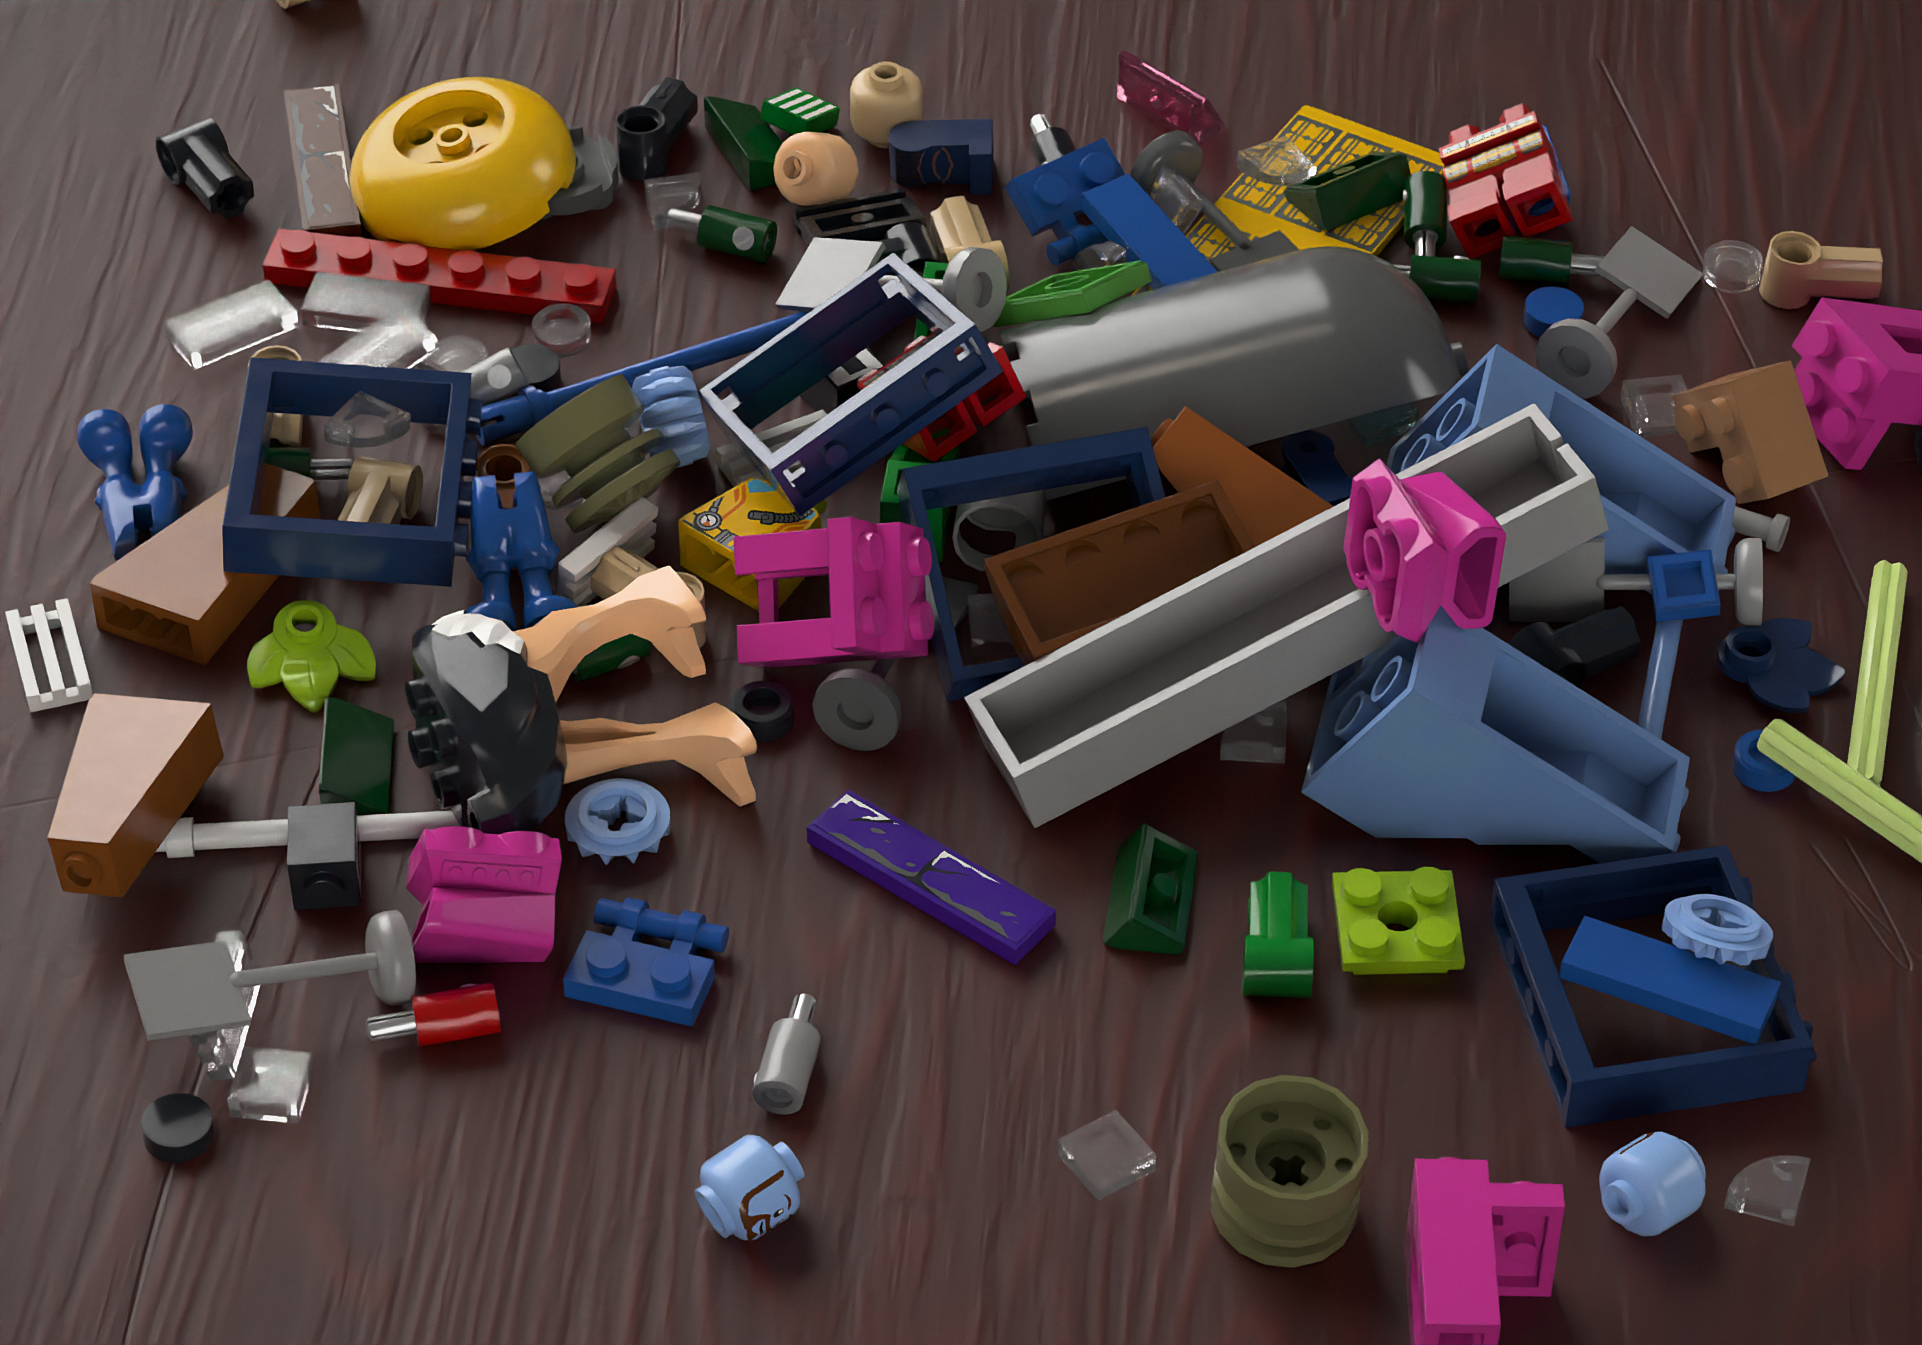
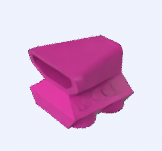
(1422, 548)
(483, 895)

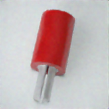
(442, 1016)

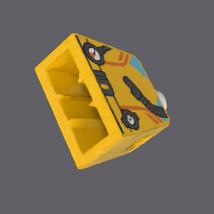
(746, 509)

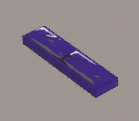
(931, 876)

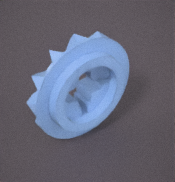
(600, 805)
(1717, 928)

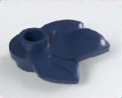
(1778, 663)

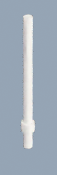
(188, 837)

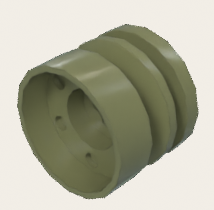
(597, 453)
(1288, 1170)

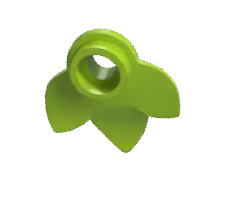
(310, 660)

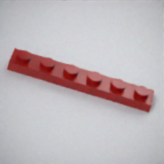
(453, 275)

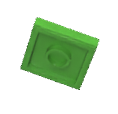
(1073, 293)

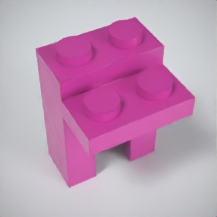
(1859, 374)
(874, 594)
(1471, 1246)

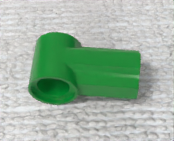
(1278, 945)

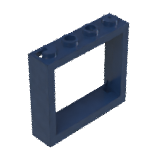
(875, 417)
(1009, 474)
(348, 547)
(1620, 891)

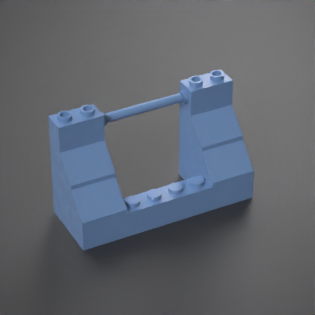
(1484, 738)

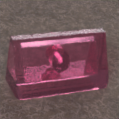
(1166, 99)

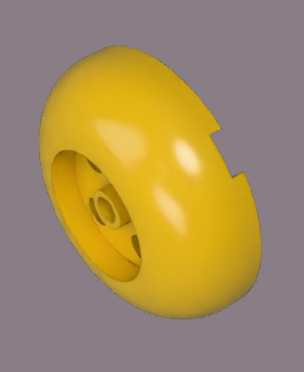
(461, 164)

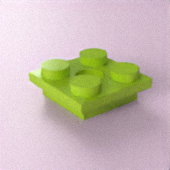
(1416, 899)

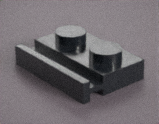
(857, 217)

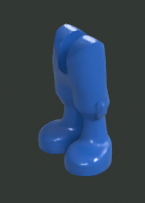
(126, 506)
(509, 541)

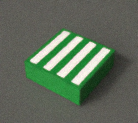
(799, 112)

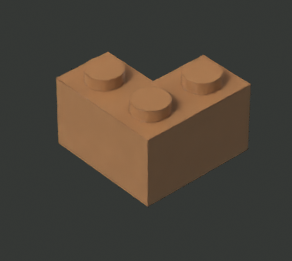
(1759, 428)

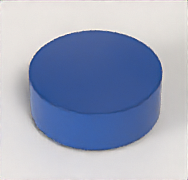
(1550, 306)
(1755, 768)

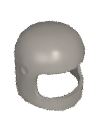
(1015, 513)

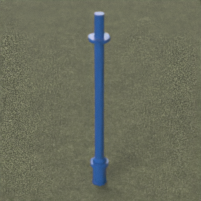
(533, 404)

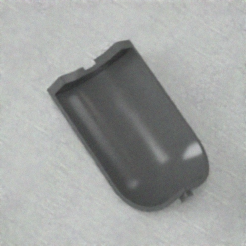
(1243, 348)

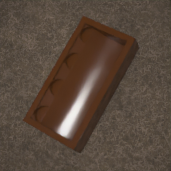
(1111, 566)

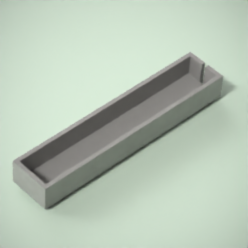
(1254, 629)

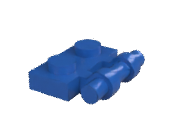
(1052, 197)
(641, 976)

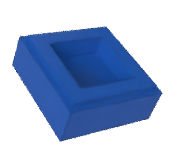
(1683, 585)

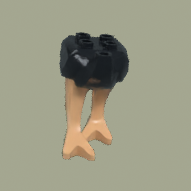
(493, 719)

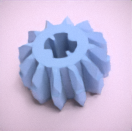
(676, 410)

